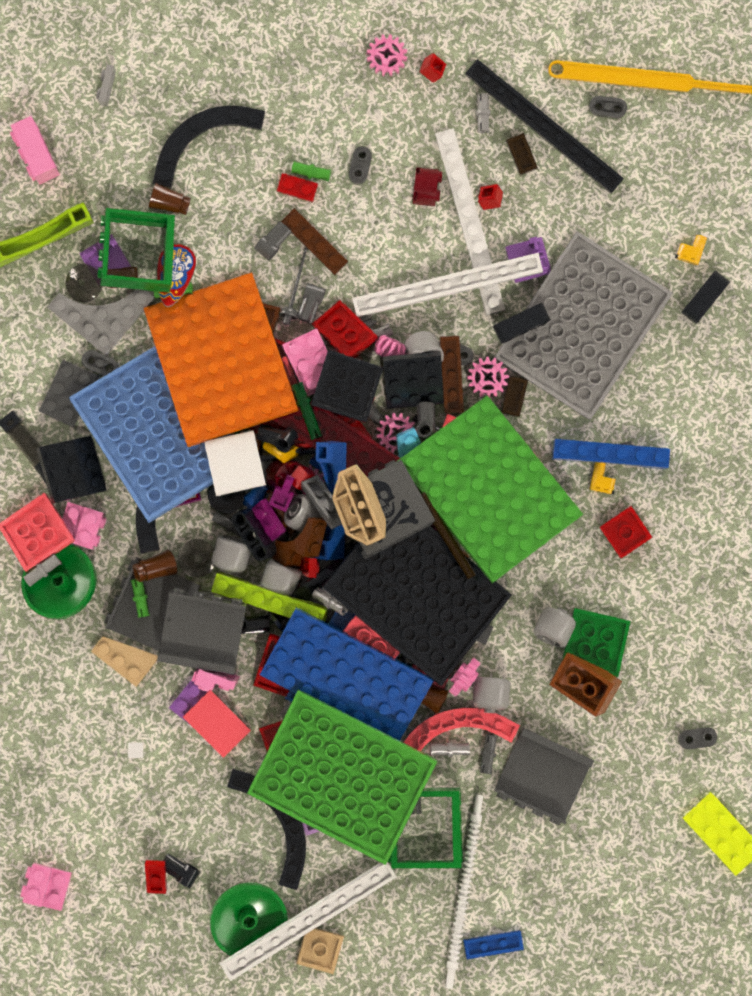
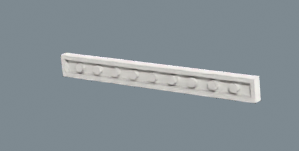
(468, 215)
(447, 285)
(307, 920)

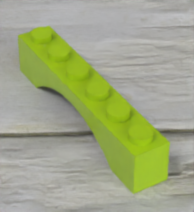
(52, 231)
(257, 596)

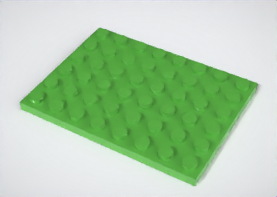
(490, 489)
(342, 777)

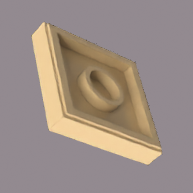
(320, 950)

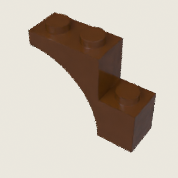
(305, 545)

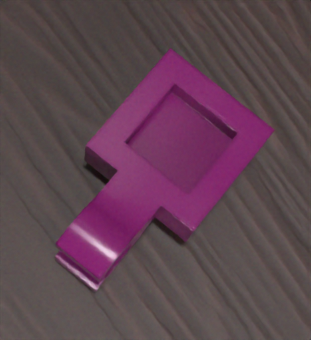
(282, 496)

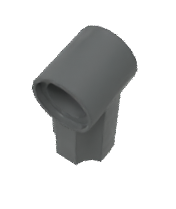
(270, 244)
(312, 299)
(426, 419)

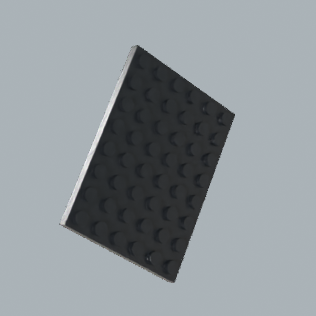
(419, 600)

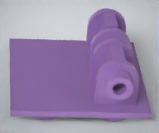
(529, 247)
(115, 259)

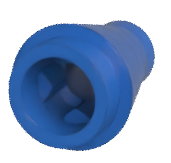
(255, 496)

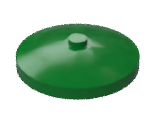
(65, 588)
(245, 915)

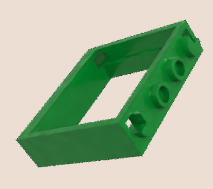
(137, 218)
(457, 862)

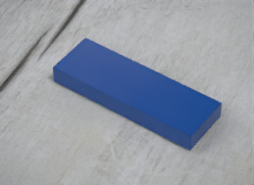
(493, 944)

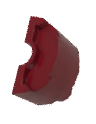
(426, 186)
(278, 471)

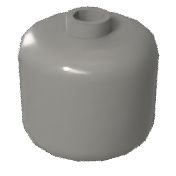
(423, 343)
(299, 511)
(230, 554)
(280, 578)
(555, 627)
(491, 694)

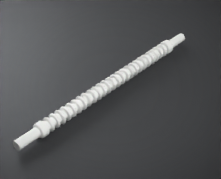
(452, 963)

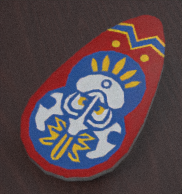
(182, 272)

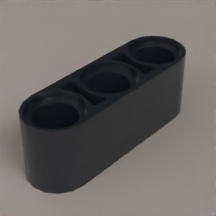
(705, 297)
(521, 323)
(246, 530)

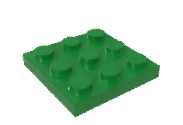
(598, 639)

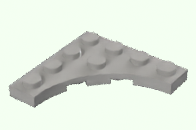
(102, 324)

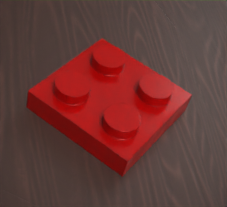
(625, 532)

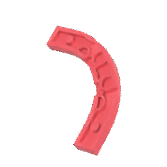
(460, 718)

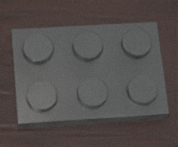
(66, 383)

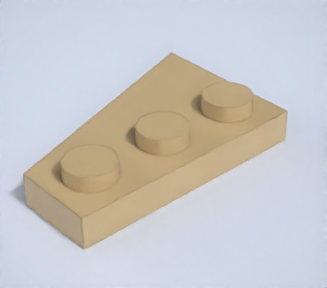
(125, 659)

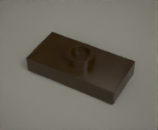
(521, 154)
(514, 396)

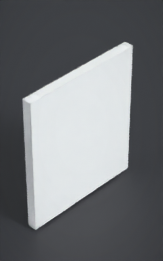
(234, 463)

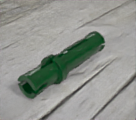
(306, 410)

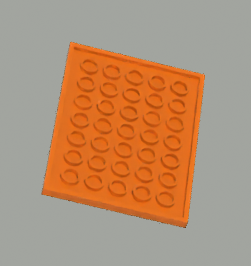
(220, 360)

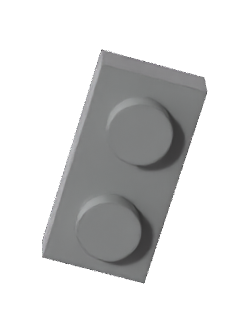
(103, 93)

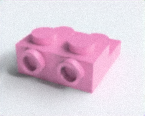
(84, 524)
(209, 679)
(46, 886)

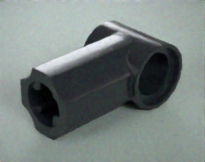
(280, 438)
(256, 624)
(184, 873)

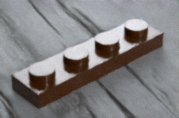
(314, 242)
(452, 374)

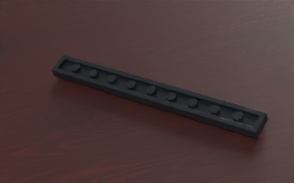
(544, 126)

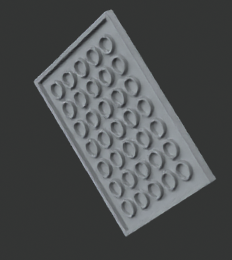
(596, 324)

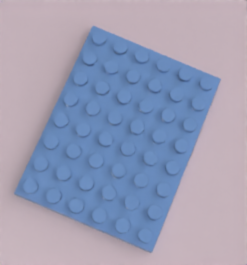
(142, 436)

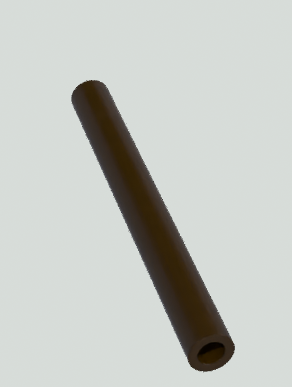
(449, 540)

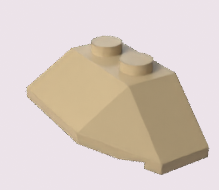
(359, 506)

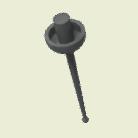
(289, 312)

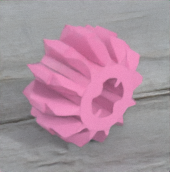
(389, 347)

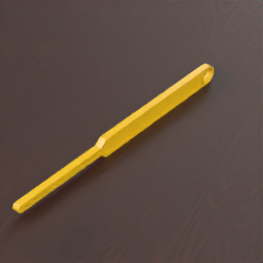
(640, 78)

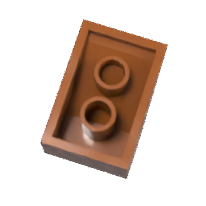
(585, 684)

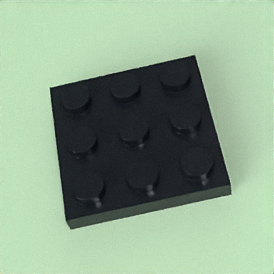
(413, 379)
(347, 386)
(71, 469)

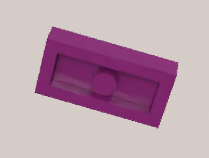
(268, 519)

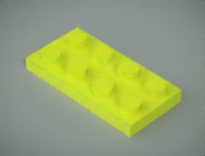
(721, 833)

